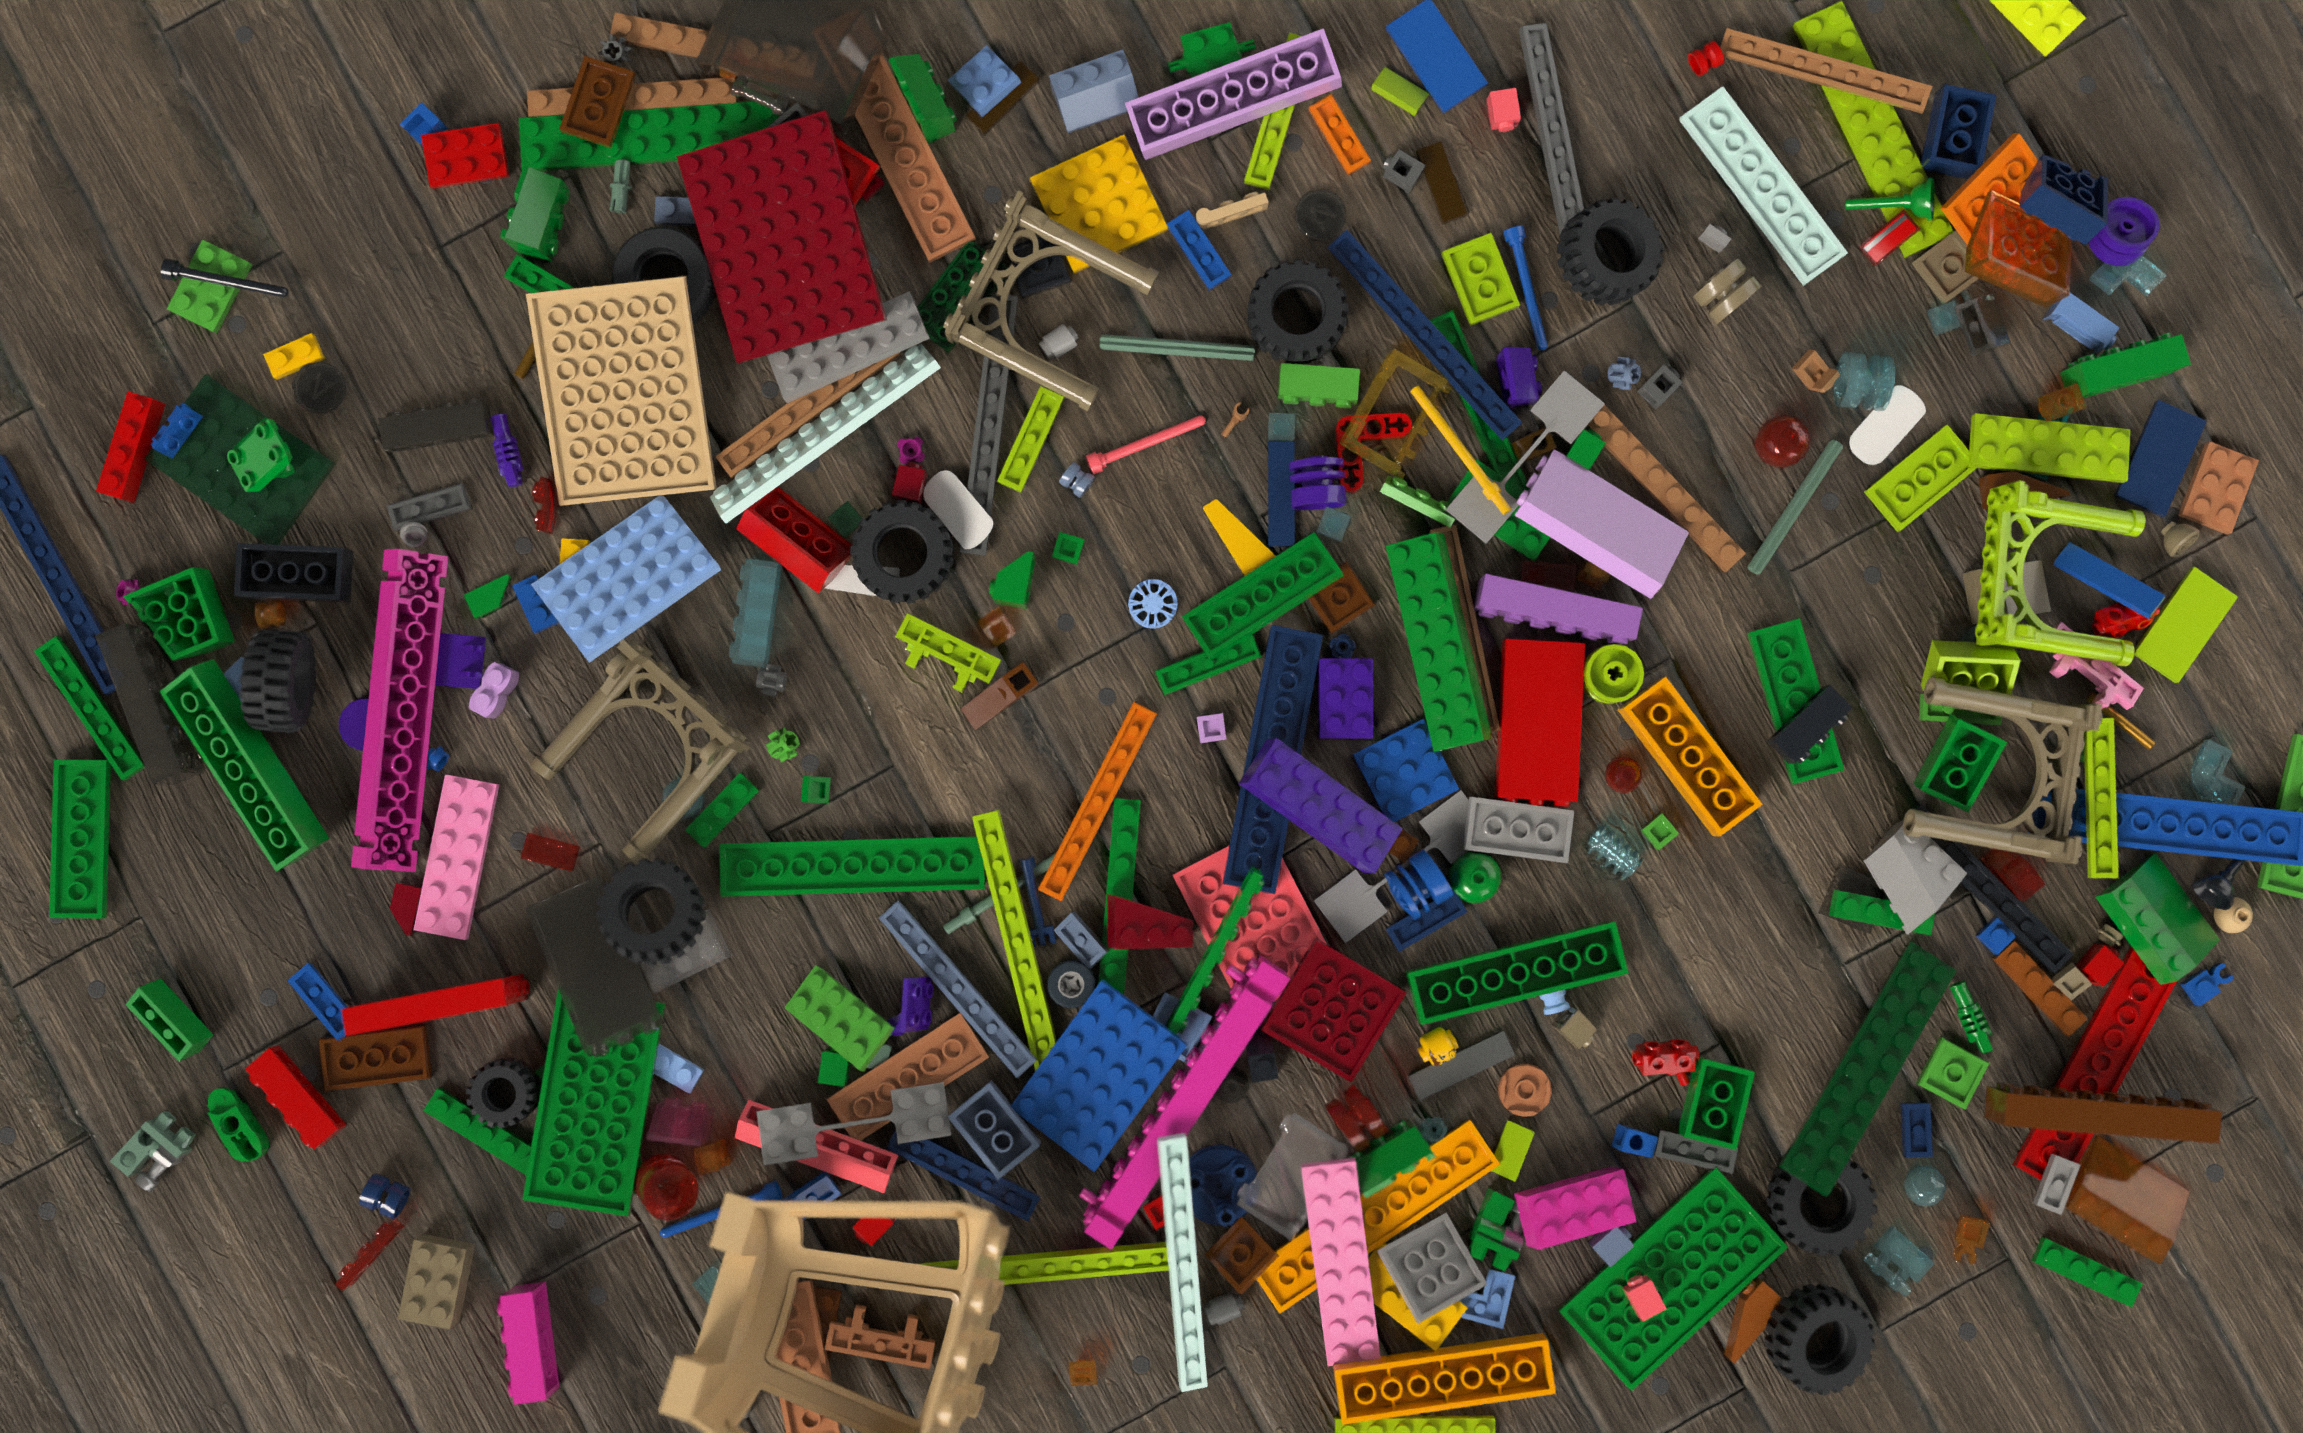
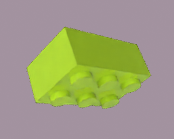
(1973, 666)

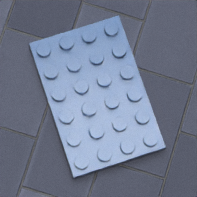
(625, 577)

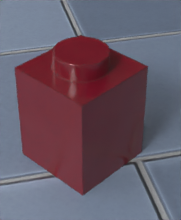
(909, 482)

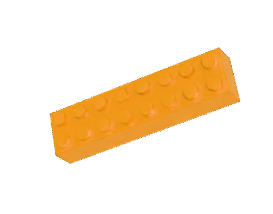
(1444, 1378)

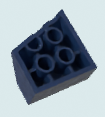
(2066, 198)

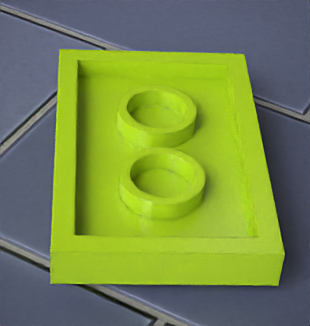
(1480, 279)

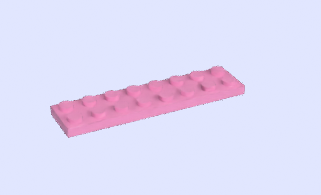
(1340, 1260)

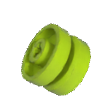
(1627, 674)

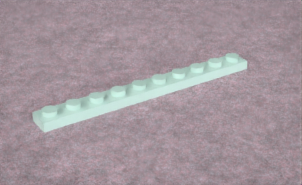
(1182, 1261)

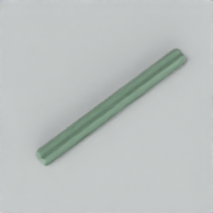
(1177, 347)
(1795, 507)

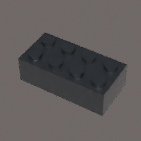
(293, 573)

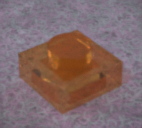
(1083, 1372)

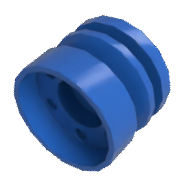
(1417, 885)

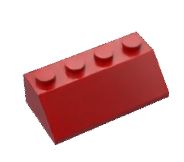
(795, 538)

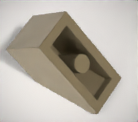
(1575, 1028)

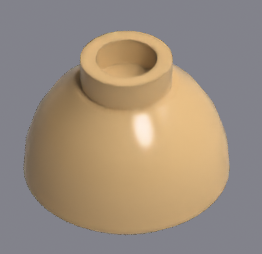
(2236, 918)

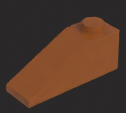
(1750, 1317)

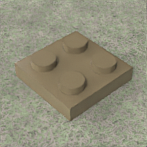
(1945, 268)

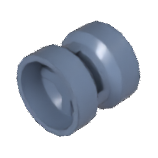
(1078, 485)

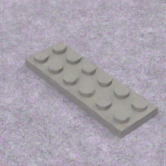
(833, 358)

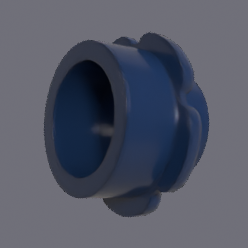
(1342, 639)

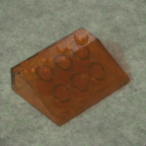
(2019, 252)
(2127, 1200)

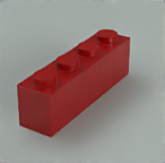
(130, 446)
(295, 1097)

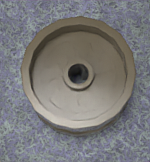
(1726, 290)

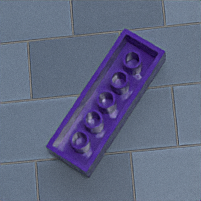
(1320, 806)

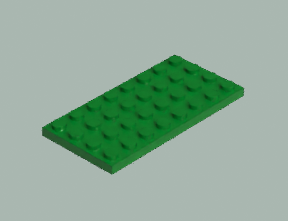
(590, 1121)
(1698, 1261)

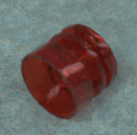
(675, 1196)

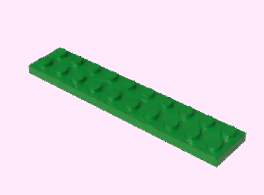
(642, 135)
(851, 866)

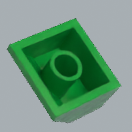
(1014, 582)

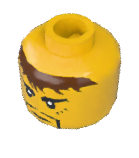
(1437, 1046)

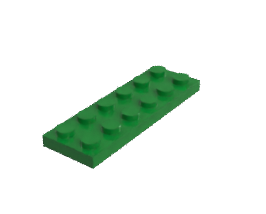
(1262, 596)
(1788, 684)
(80, 839)

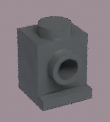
(1411, 166)
(1668, 377)

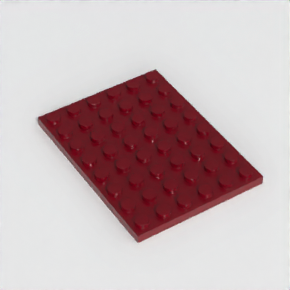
(782, 237)

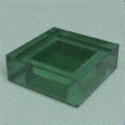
(845, 519)

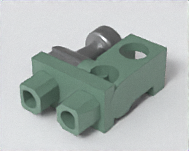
(157, 1142)

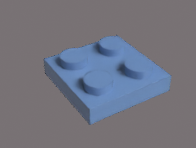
(984, 81)

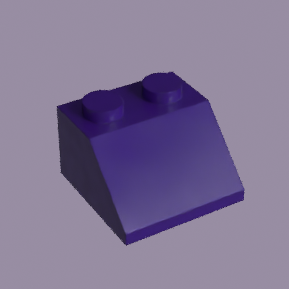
(1517, 377)

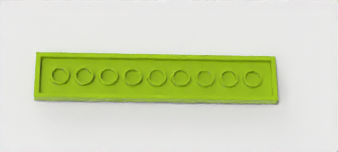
(1871, 126)

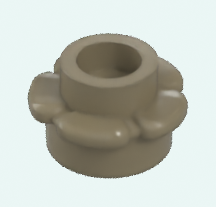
(2109, 935)

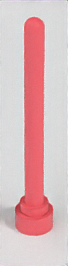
(1099, 460)

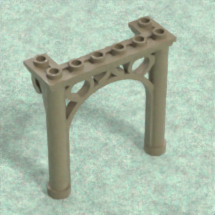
(1067, 243)
(626, 671)
(2075, 720)

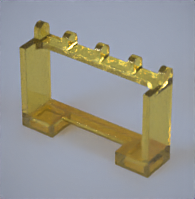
(1358, 422)

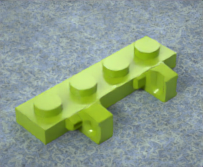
(928, 640)

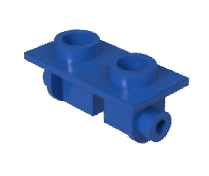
(171, 438)

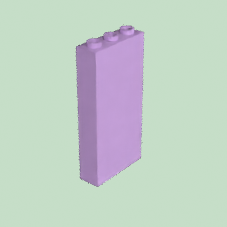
(1601, 523)

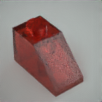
(2014, 873)

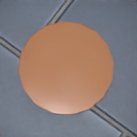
(1524, 1089)

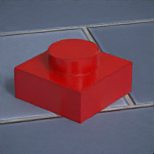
(1155, 1211)

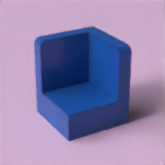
(422, 122)

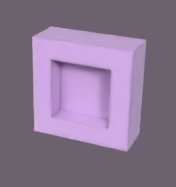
(1211, 728)

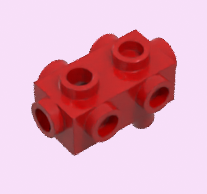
(2118, 620)
(1669, 1058)

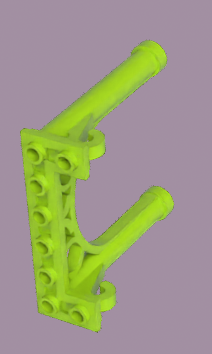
(1994, 626)

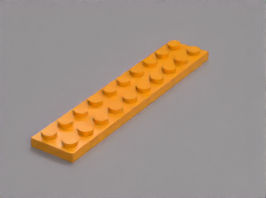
(1459, 1162)

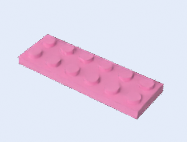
(456, 857)

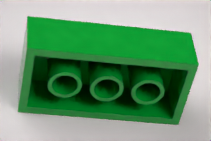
(2128, 365)

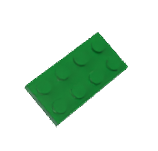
(1514, 530)

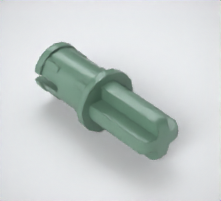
(620, 187)

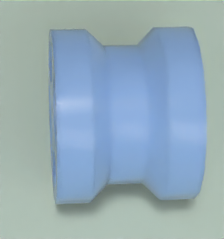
(1555, 1002)

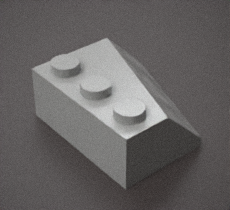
(1913, 875)

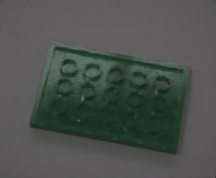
(205, 470)

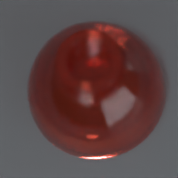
(1623, 775)

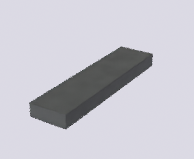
(1465, 1064)

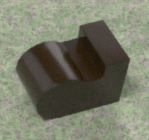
(1523, 445)

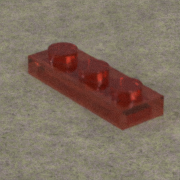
(368, 1254)

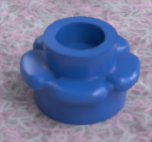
(437, 758)

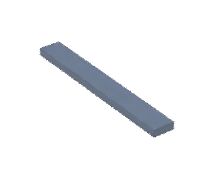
(958, 989)

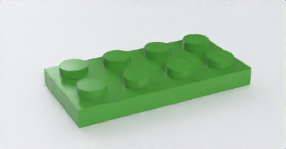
(839, 1018)

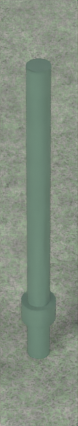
(969, 915)

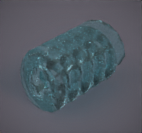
(1613, 852)

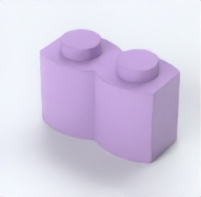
(492, 695)

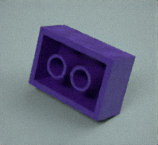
(1345, 698)

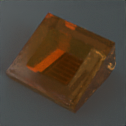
(996, 627)

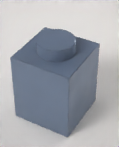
(1612, 1244)

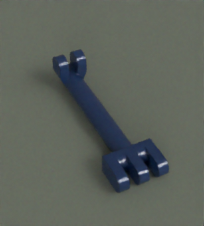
(1039, 929)

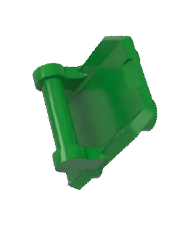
(261, 457)

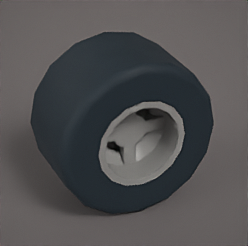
(1063, 984)

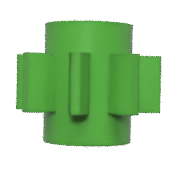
(782, 744)

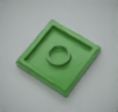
(1952, 1073)

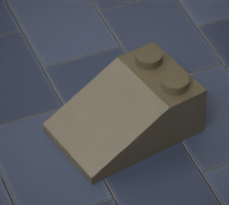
(2034, 588)

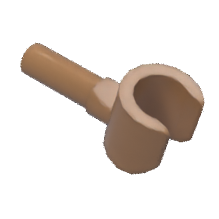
(1234, 420)

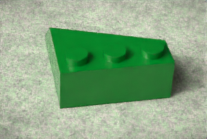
(923, 96)
(536, 215)
(184, 613)
(1390, 1155)

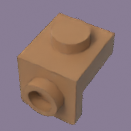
(1815, 372)

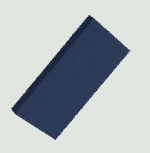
(2160, 458)

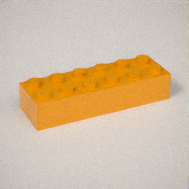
(1689, 757)

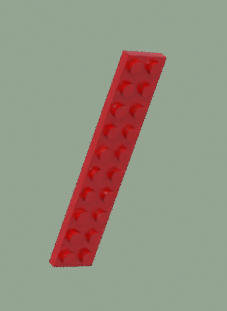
(2101, 1056)

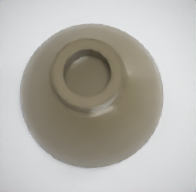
(2179, 538)

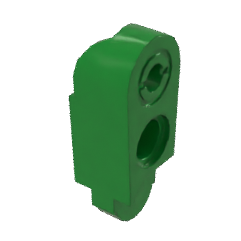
(223, 1106)

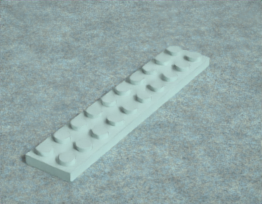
(824, 432)

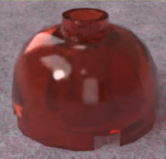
(1782, 441)

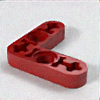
(1365, 435)

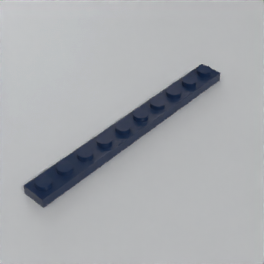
(1424, 335)
(53, 572)

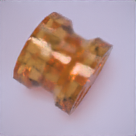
(270, 614)

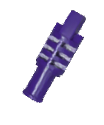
(506, 451)

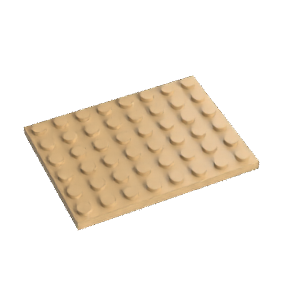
(621, 391)

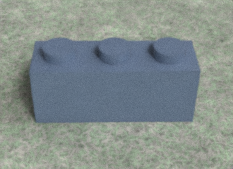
(1094, 90)

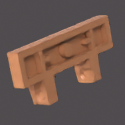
(860, 1340)

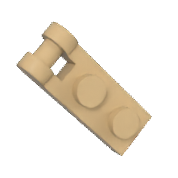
(1231, 211)

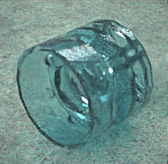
(1864, 381)

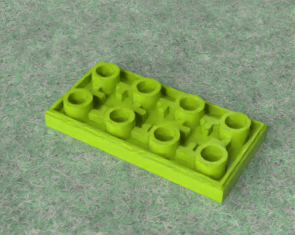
(2184, 624)

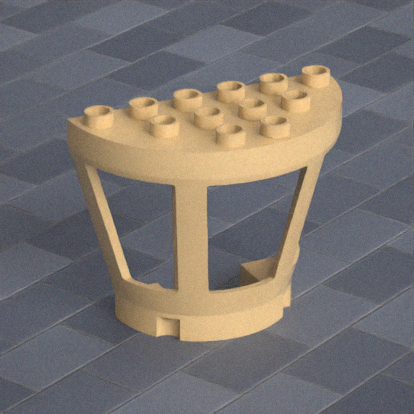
(756, 1299)

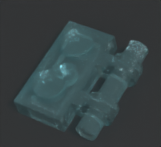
(1902, 1253)

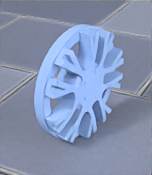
(1152, 603)

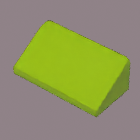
(1399, 91)
(1512, 1149)

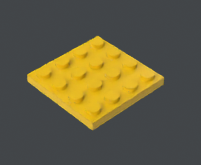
(1101, 198)

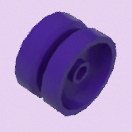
(2128, 233)

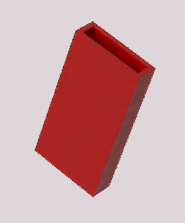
(1539, 721)
(435, 1004)

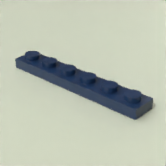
(968, 1175)

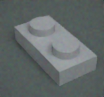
(2056, 1184)

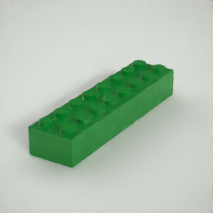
(1438, 641)
(244, 765)
(1516, 972)

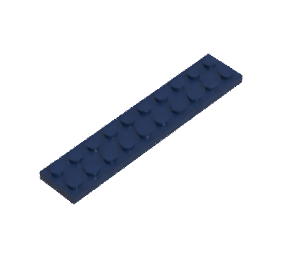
(1281, 714)

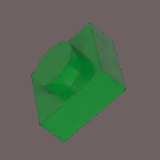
(1068, 548)
(815, 789)

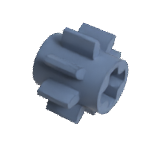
(1624, 373)

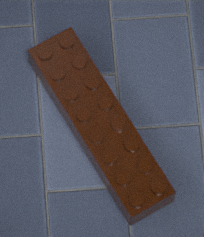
(2103, 1113)

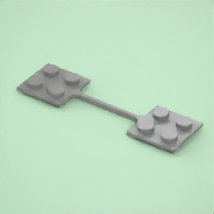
(1564, 410)
(1353, 903)
(791, 1133)

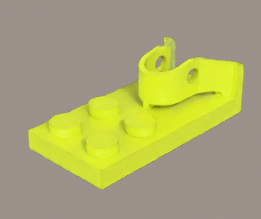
(2041, 21)

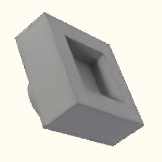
(1715, 237)

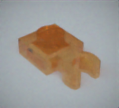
(1970, 1233)

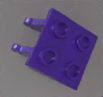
(460, 661)
(915, 1006)

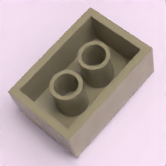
(436, 1281)

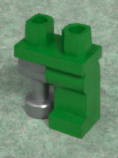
(1492, 1233)

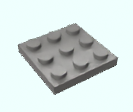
(1432, 1268)

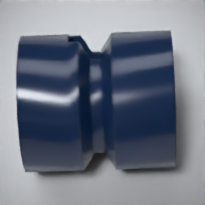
(377, 1191)

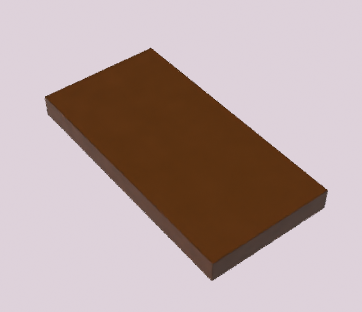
(375, 1058)

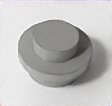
(413, 534)

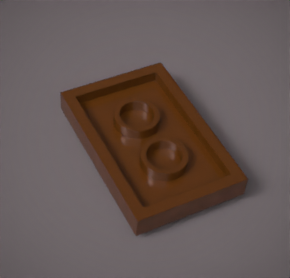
(597, 101)

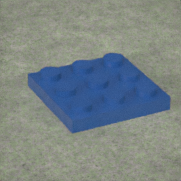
(1405, 772)

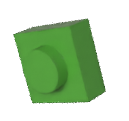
(1659, 831)

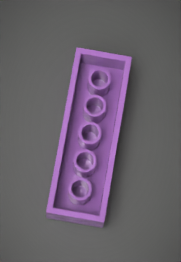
(1557, 609)

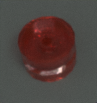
(1357, 1117)

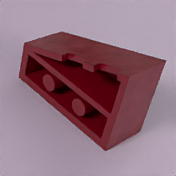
(1145, 927)

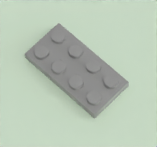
(1518, 829)

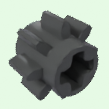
(610, 45)
(771, 680)

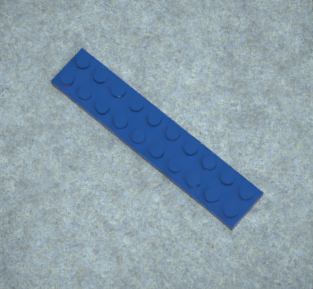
(2197, 828)

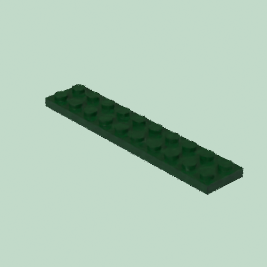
(1867, 1068)

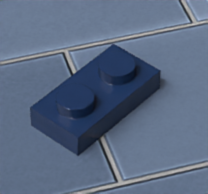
(1916, 1129)

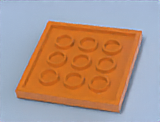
(2002, 172)

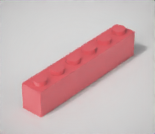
(835, 1152)

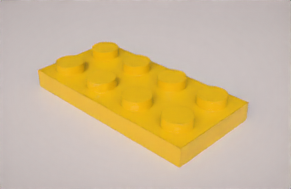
(1389, 1299)

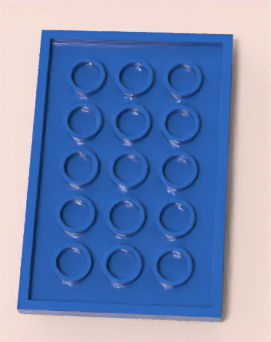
(1098, 1075)

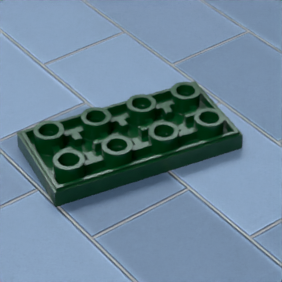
(948, 291)

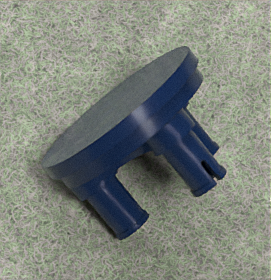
(1215, 1180)

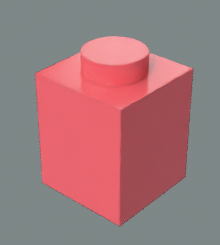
(1503, 109)
(1643, 1297)

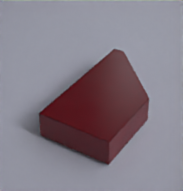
(405, 906)

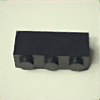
(1810, 725)

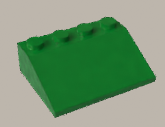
(2158, 920)

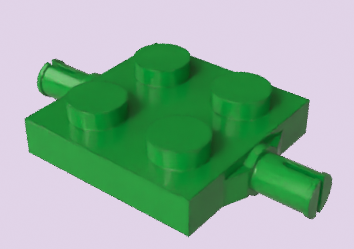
(1210, 50)

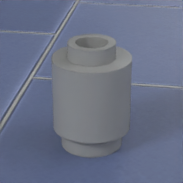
(1058, 342)

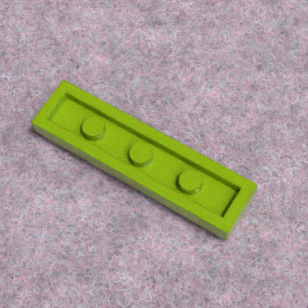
(1030, 439)

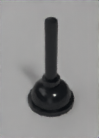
(2218, 888)

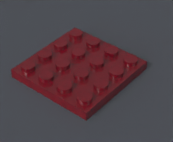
(1333, 1010)

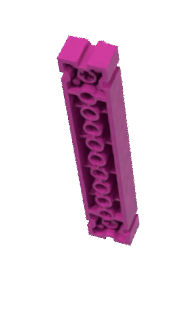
(399, 711)
(1187, 1098)

